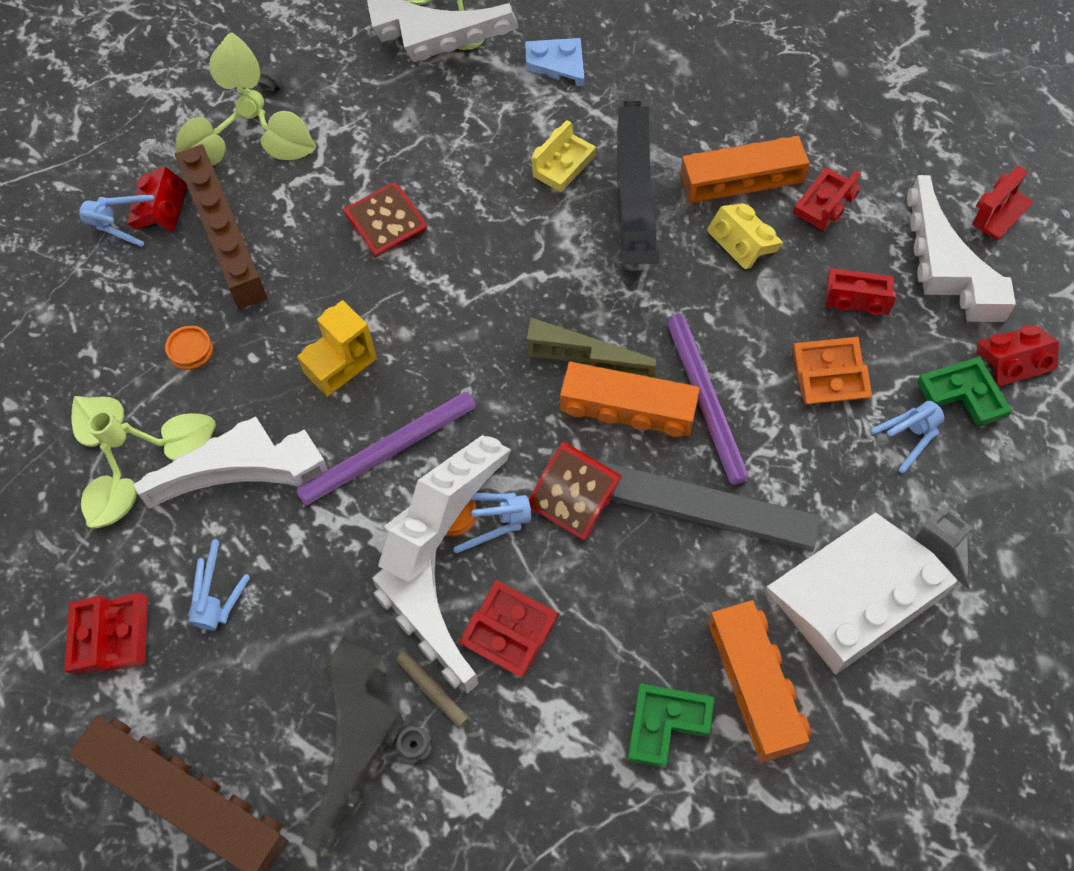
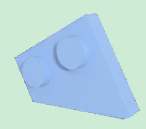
(556, 58)

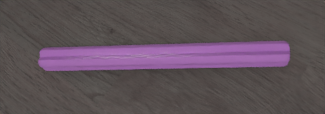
(707, 400)
(385, 448)

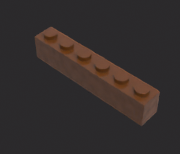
(221, 227)
(178, 797)

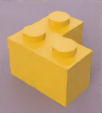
(340, 352)

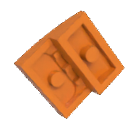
(831, 371)

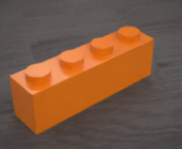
(744, 169)
(629, 399)
(758, 682)

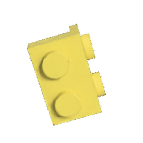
(561, 157)
(743, 234)

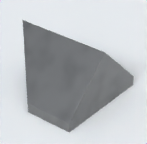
(949, 541)

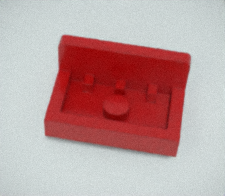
(168, 197)
(827, 198)
(1003, 205)
(860, 291)
(1020, 354)

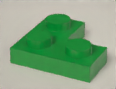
(971, 384)
(663, 711)

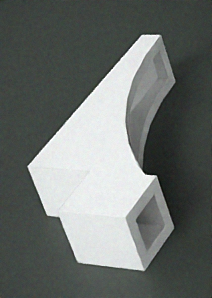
(437, 31)
(949, 264)
(235, 457)
(437, 504)
(420, 613)

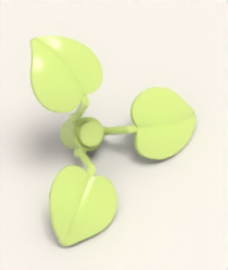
(237, 67)
(99, 421)

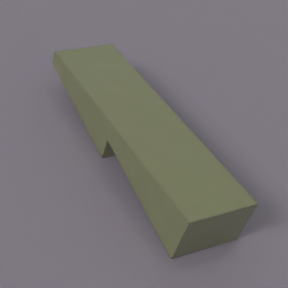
(563, 344)

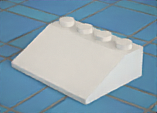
(860, 590)

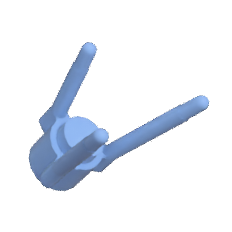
(101, 215)
(920, 420)
(511, 510)
(205, 609)

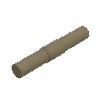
(432, 690)

